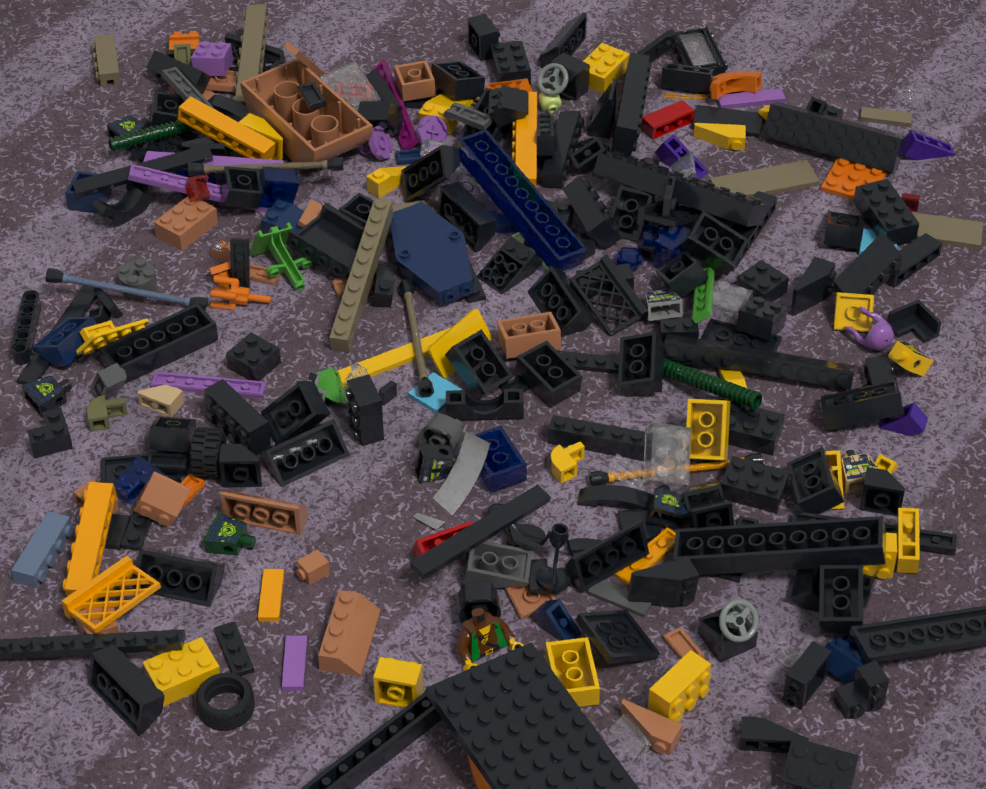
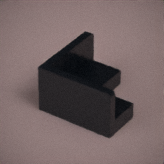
(914, 318)

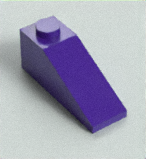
(925, 147)
(672, 150)

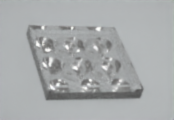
(351, 84)

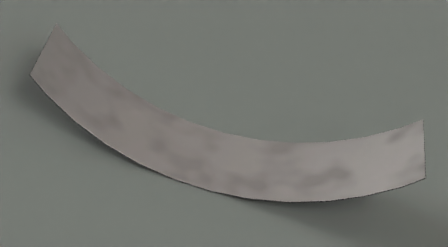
(460, 479)

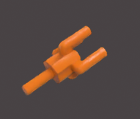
(235, 295)

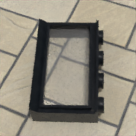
(700, 50)

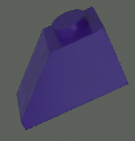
(909, 424)

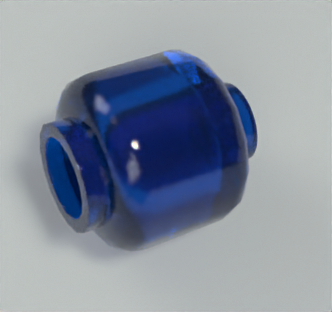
(631, 256)

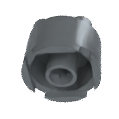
(138, 275)
(442, 431)

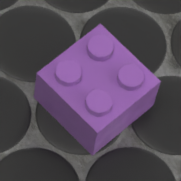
(213, 58)

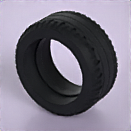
(225, 718)

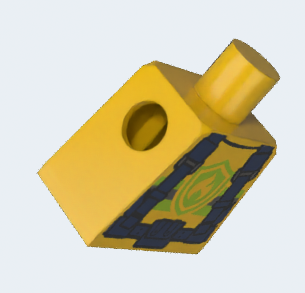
(906, 356)

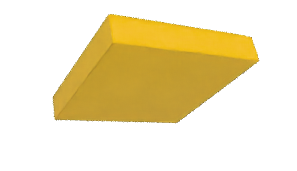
(848, 312)

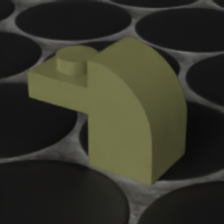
(101, 410)

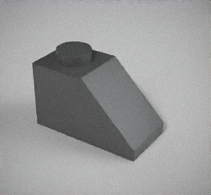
(108, 381)

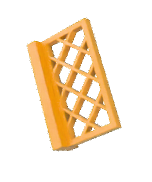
(101, 587)

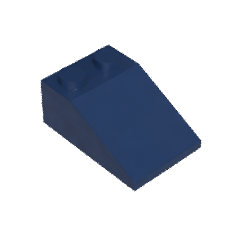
(280, 214)

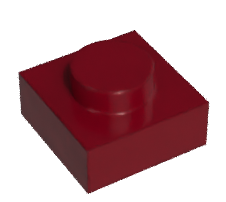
(911, 201)

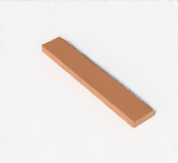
(304, 59)

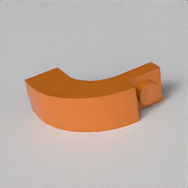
(735, 81)

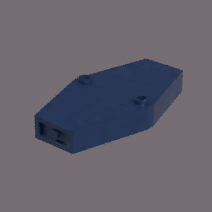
(431, 253)

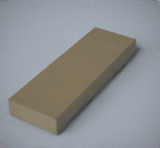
(886, 117)

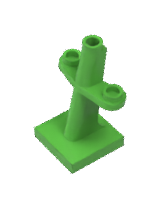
(275, 243)

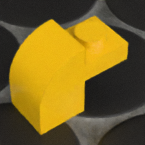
(564, 461)

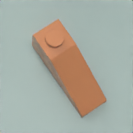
(659, 730)

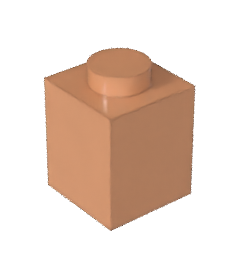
(312, 567)

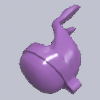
(879, 336)

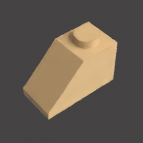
(161, 399)

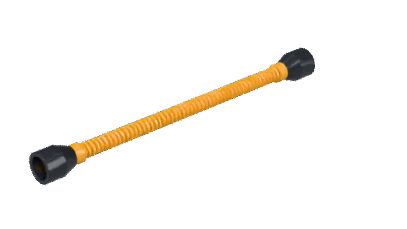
(603, 478)

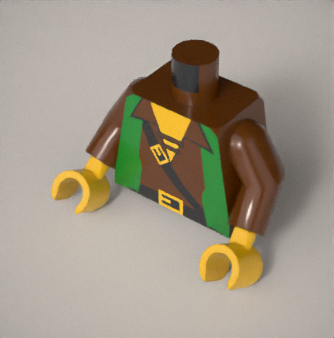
(483, 636)

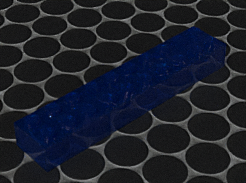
(520, 201)

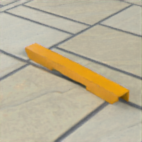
(675, 96)

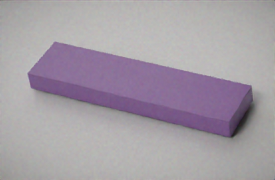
(751, 99)

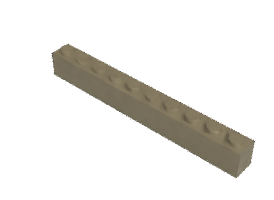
(361, 276)

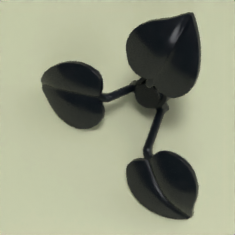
(530, 536)

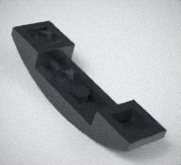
(613, 495)

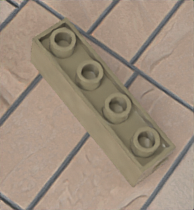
(106, 59)

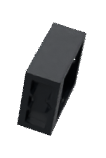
(806, 675)

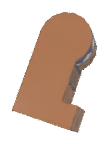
(221, 251)

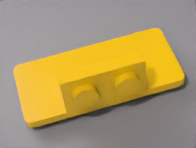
(461, 330)
(105, 333)

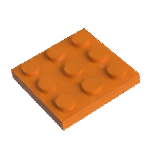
(847, 175)

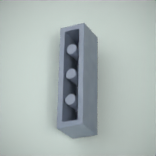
(42, 549)

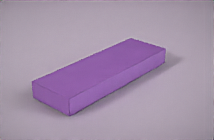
(294, 663)

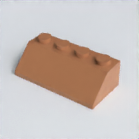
(265, 511)
(348, 634)

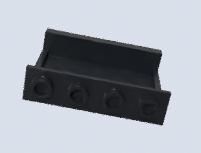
(329, 240)

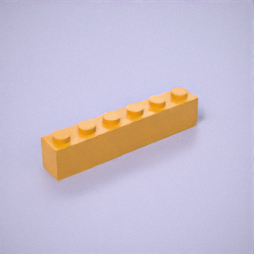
(225, 130)
(90, 535)

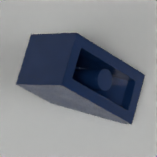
(556, 620)

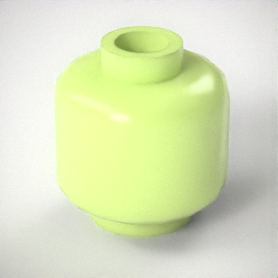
(549, 103)

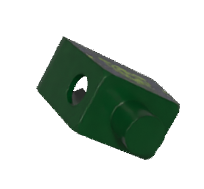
(227, 536)

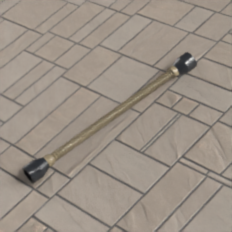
(334, 164)
(425, 386)

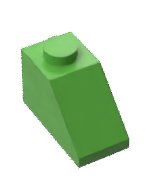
(332, 383)

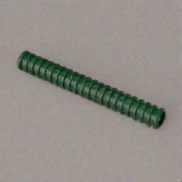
(148, 135)
(712, 384)

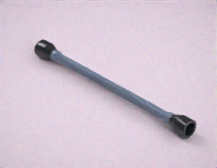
(56, 276)

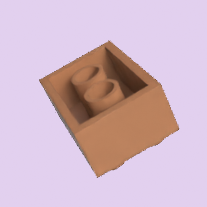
(185, 223)
(526, 332)

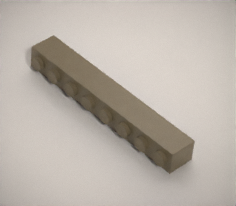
(253, 46)

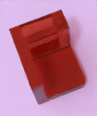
(197, 188)

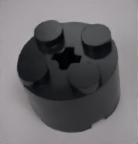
(475, 596)

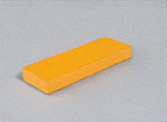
(271, 595)

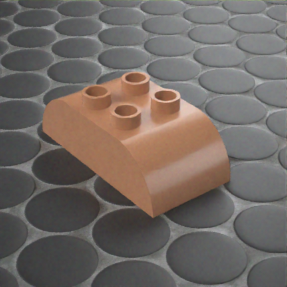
(305, 132)

